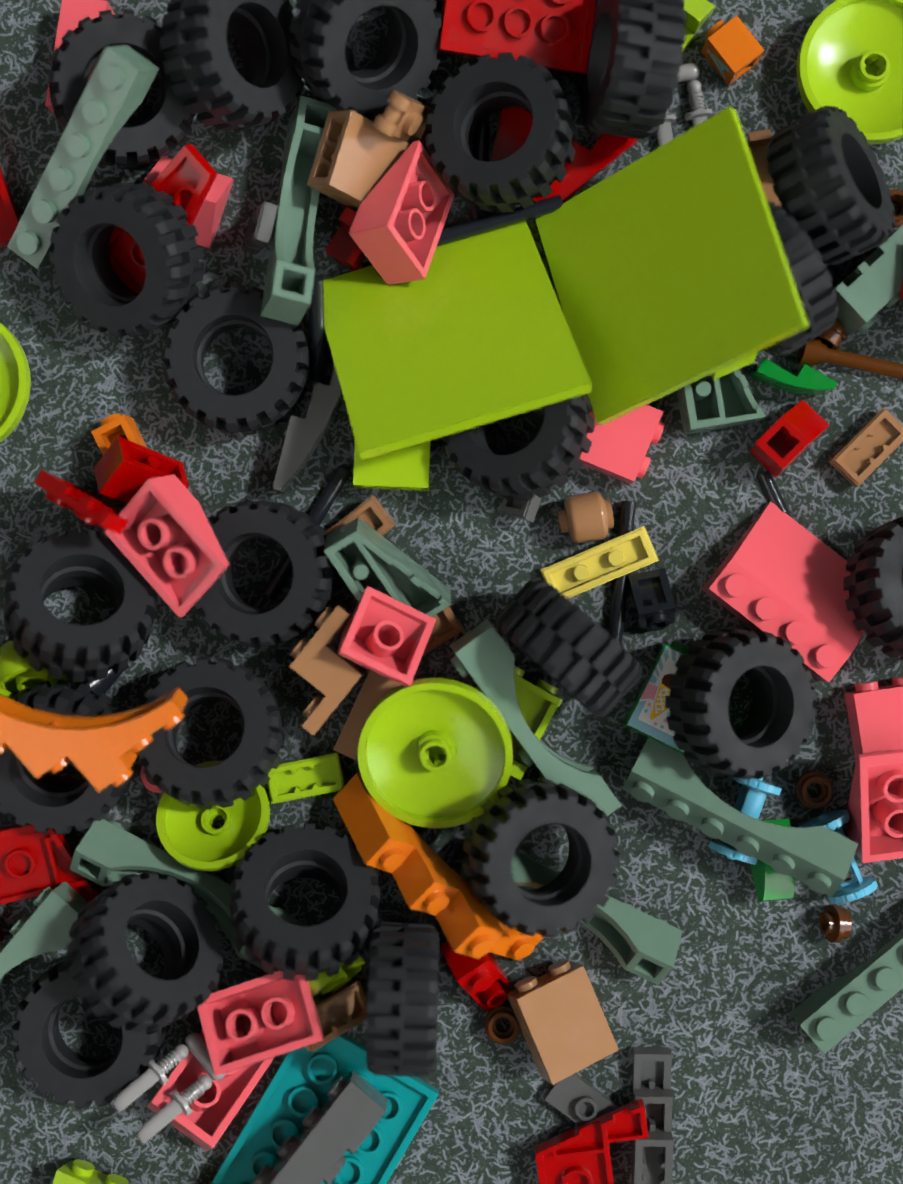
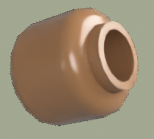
(586, 517)

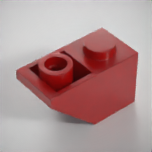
(788, 438)
(479, 977)

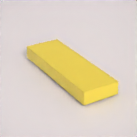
(601, 563)

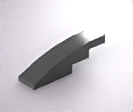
(306, 434)
(652, 1082)

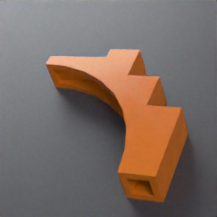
(97, 745)
(425, 878)

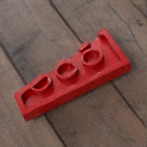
(188, 183)

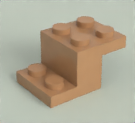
(325, 669)

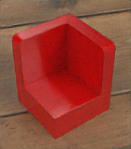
(343, 246)

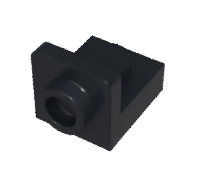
(652, 599)

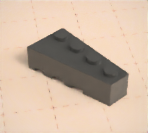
(327, 1134)

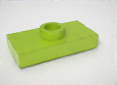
(306, 778)

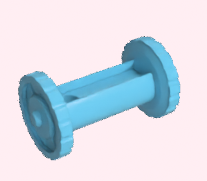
(749, 802)
(858, 885)

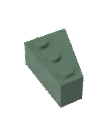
(871, 286)
(718, 404)
(371, 560)

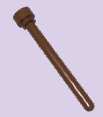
(817, 352)

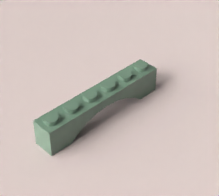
(104, 107)
(291, 249)
(491, 665)
(112, 853)
(807, 854)
(45, 929)
(637, 940)
(852, 998)

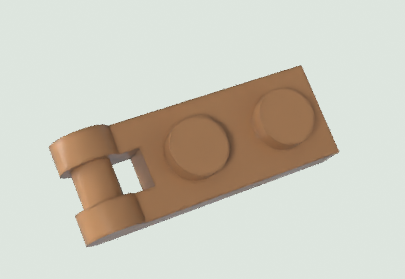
(404, 118)

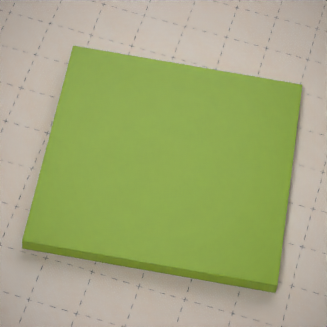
(671, 268)
(450, 348)

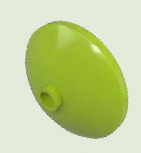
(193, 841)

